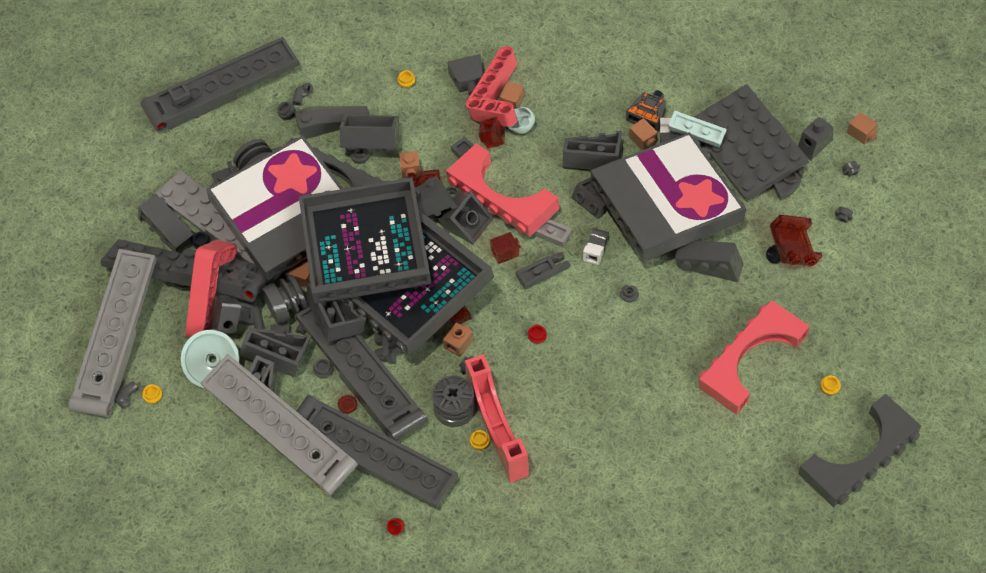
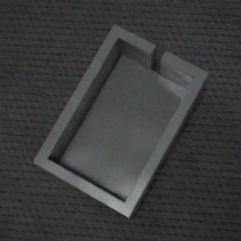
(369, 132)

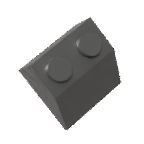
(467, 219)

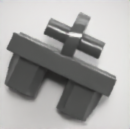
(389, 349)

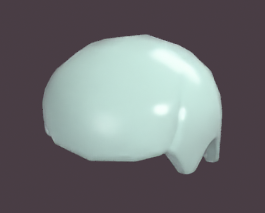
(524, 122)

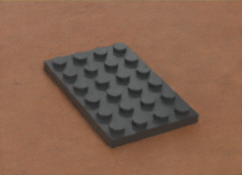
(755, 145)

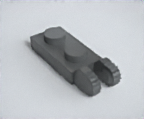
(541, 270)

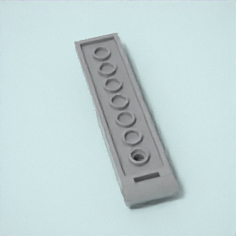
(193, 205)
(113, 334)
(279, 424)

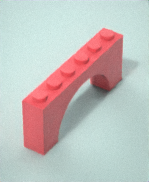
(523, 213)
(770, 325)
(509, 449)

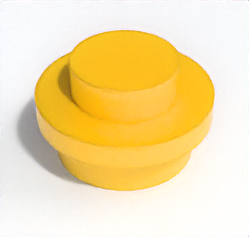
(406, 78)
(830, 385)
(152, 394)
(479, 440)

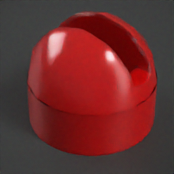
(393, 528)

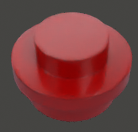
(537, 334)

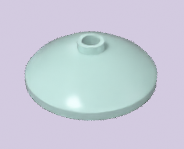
(199, 349)

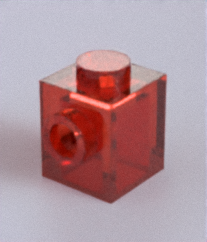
(491, 132)
(505, 247)

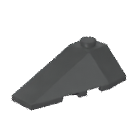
(324, 119)

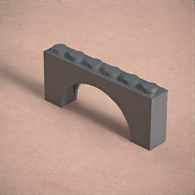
(837, 481)

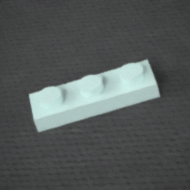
(698, 128)

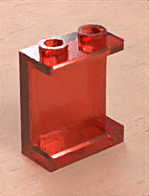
(793, 240)

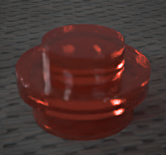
(347, 404)

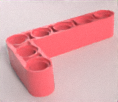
(483, 102)
(204, 283)

